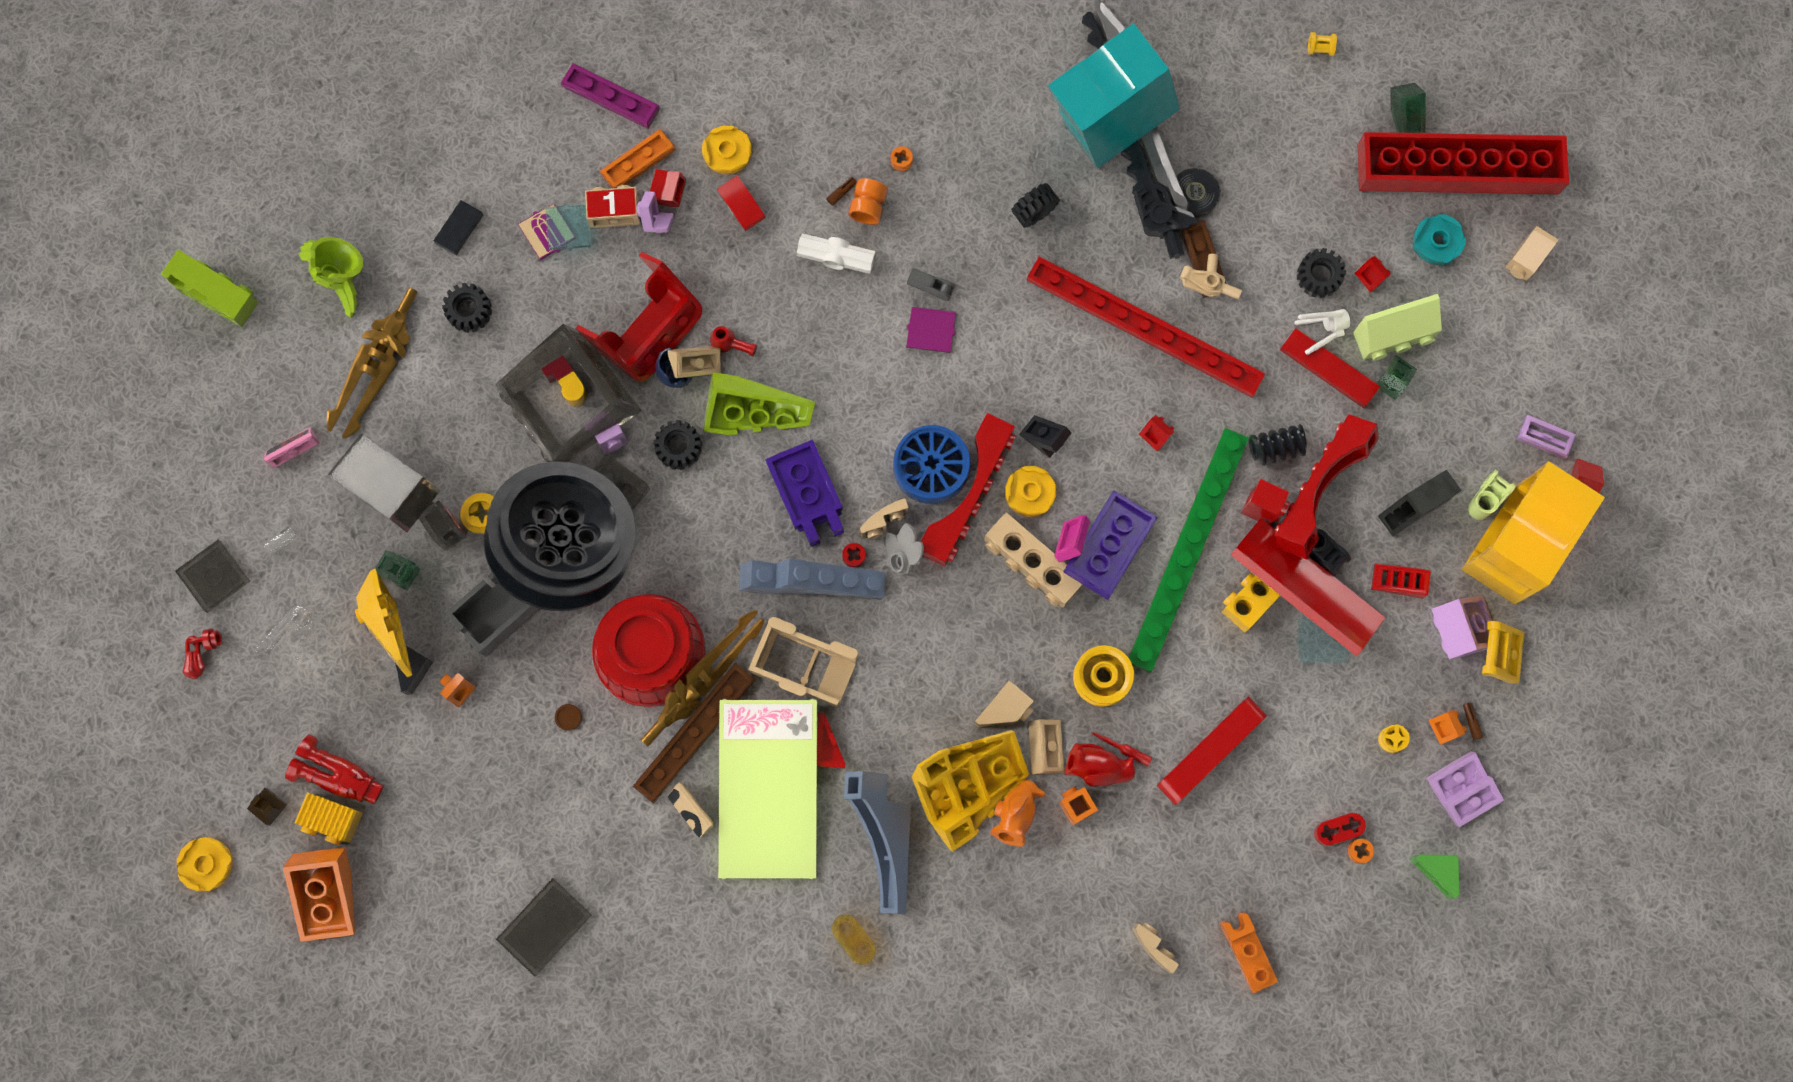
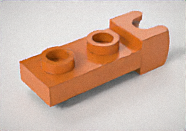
(1249, 953)

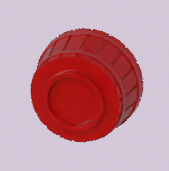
(646, 648)

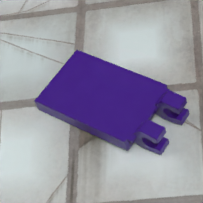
(806, 490)

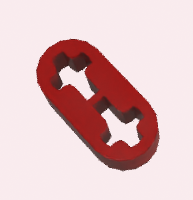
(1337, 823)

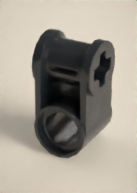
(1328, 552)

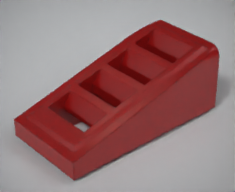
(1411, 591)

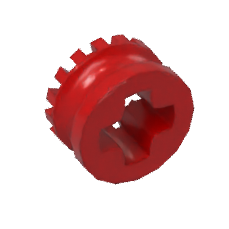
(854, 563)

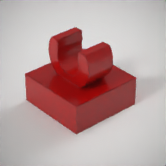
(1372, 273)
(1156, 432)

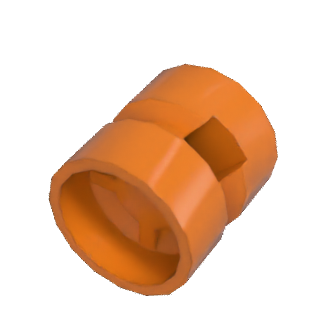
(867, 202)

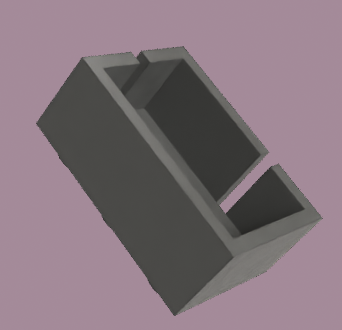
(489, 615)

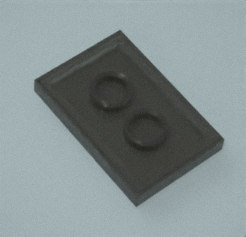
(544, 927)

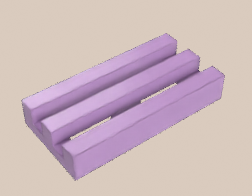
(1542, 445)

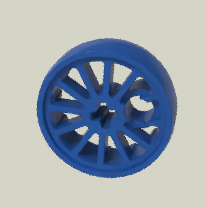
(921, 460)

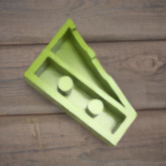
(210, 288)

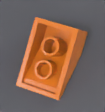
(321, 893)

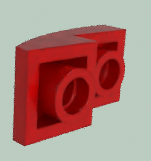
(741, 203)

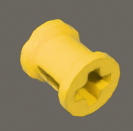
(1322, 44)

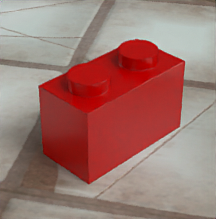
(1266, 502)

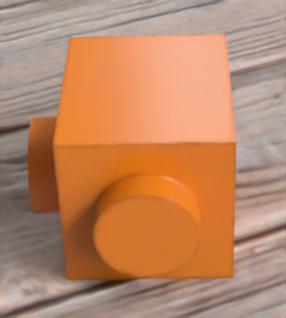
(1077, 805)

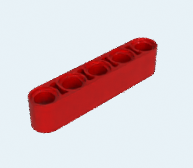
(1211, 750)

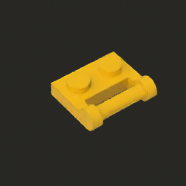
(1504, 652)

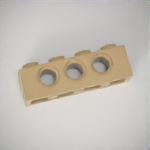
(1009, 529)

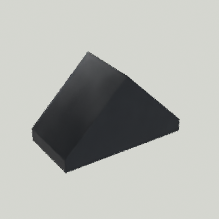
(419, 667)

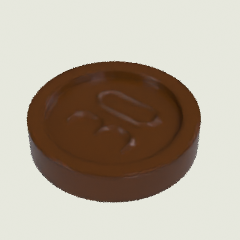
(568, 717)

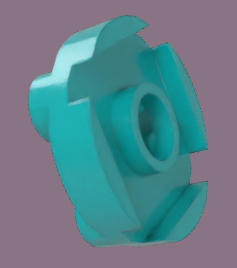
(1452, 235)

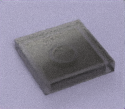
(212, 576)

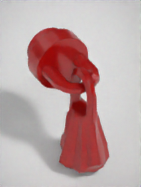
(193, 663)

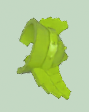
(334, 266)

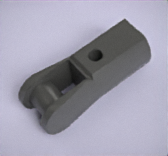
(926, 283)

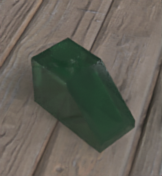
(1408, 108)

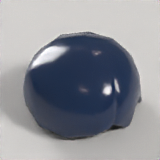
(665, 372)

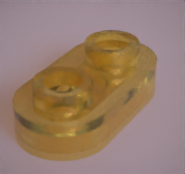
(853, 939)

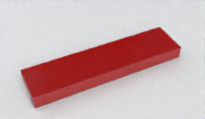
(1330, 368)

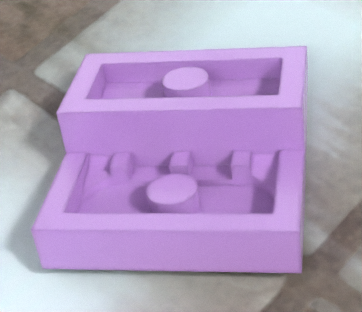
(1465, 789)

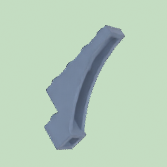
(810, 578)
(888, 833)

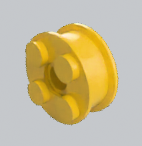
(1107, 659)

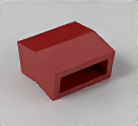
(668, 187)

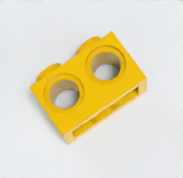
(1255, 604)

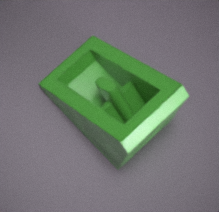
(1441, 871)

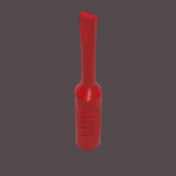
(1127, 750)

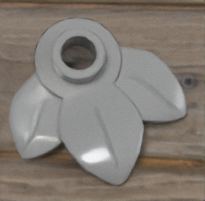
(904, 549)

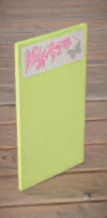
(768, 789)

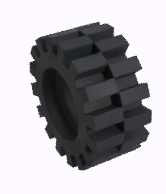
(1035, 205)
(1328, 260)
(467, 293)
(671, 431)

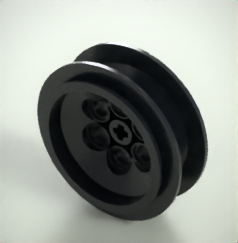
(554, 494)

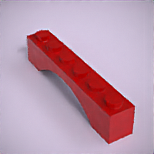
(990, 443)
(1351, 444)

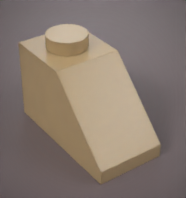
(1531, 253)
(1006, 708)

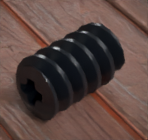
(1278, 444)

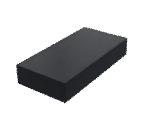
(458, 227)

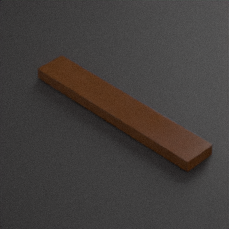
(692, 734)

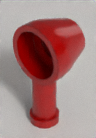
(729, 341)

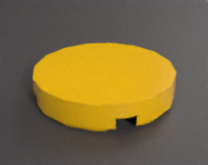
(720, 153)
(1037, 494)
(211, 868)

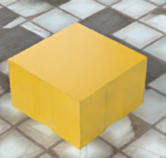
(1533, 533)

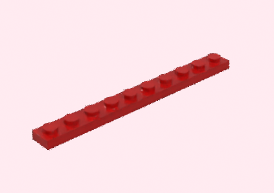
(1145, 327)

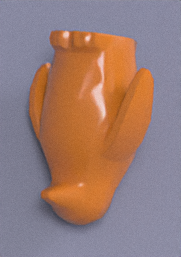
(1016, 813)

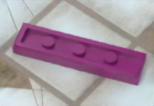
(610, 95)

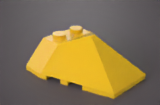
(966, 782)

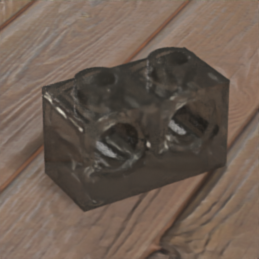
(623, 479)

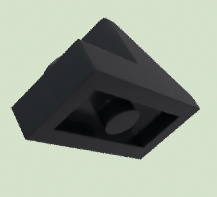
(1045, 435)

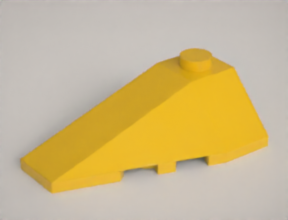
(381, 616)

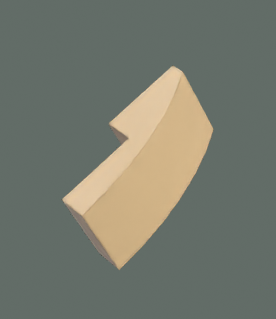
(876, 523)
(1147, 937)

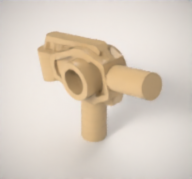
(1208, 282)

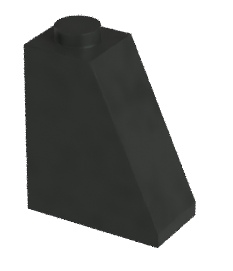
(1419, 502)

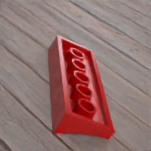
(1309, 588)

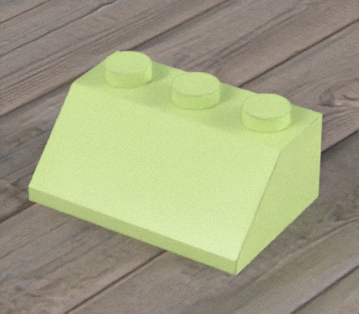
(1399, 328)

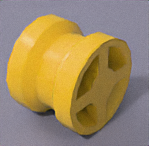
(1397, 735)

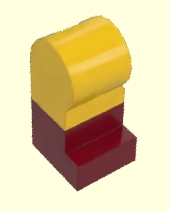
(571, 385)

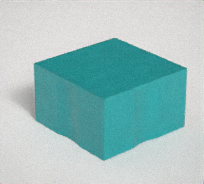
(1115, 95)

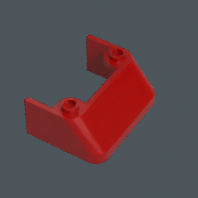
(658, 327)

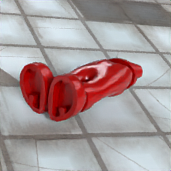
(348, 778)

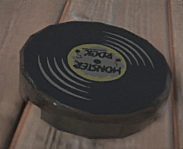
(1200, 191)

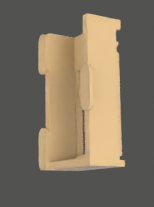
(837, 673)

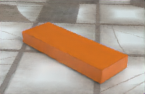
(638, 159)

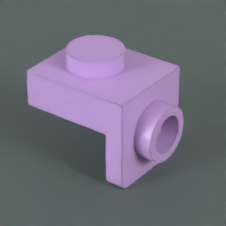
(651, 217)
(611, 439)

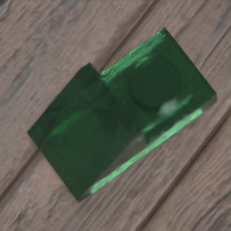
(1396, 377)
(397, 570)

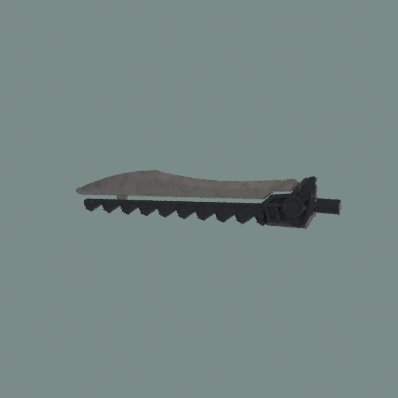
(1152, 201)

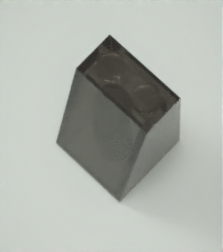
(384, 482)

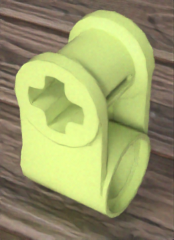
(1492, 493)

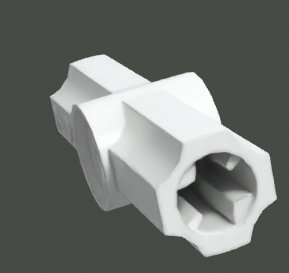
(836, 253)

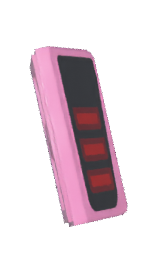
(291, 448)

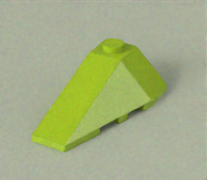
(745, 404)

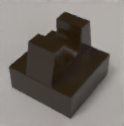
(266, 806)

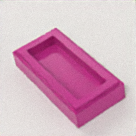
(1072, 538)

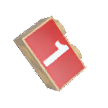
(612, 206)

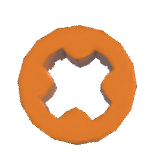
(898, 151)
(1368, 848)

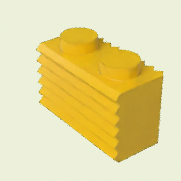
(328, 818)

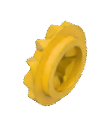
(471, 507)

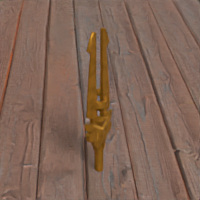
(387, 337)
(684, 697)

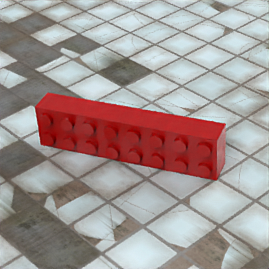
(1463, 163)

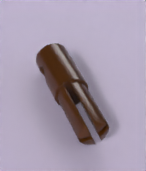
(840, 191)
(1472, 721)

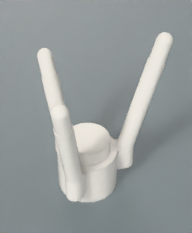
(1333, 321)

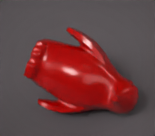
(1098, 766)

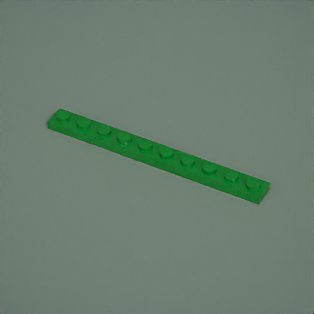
(1187, 550)

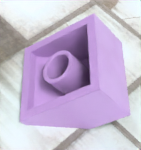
(1463, 626)

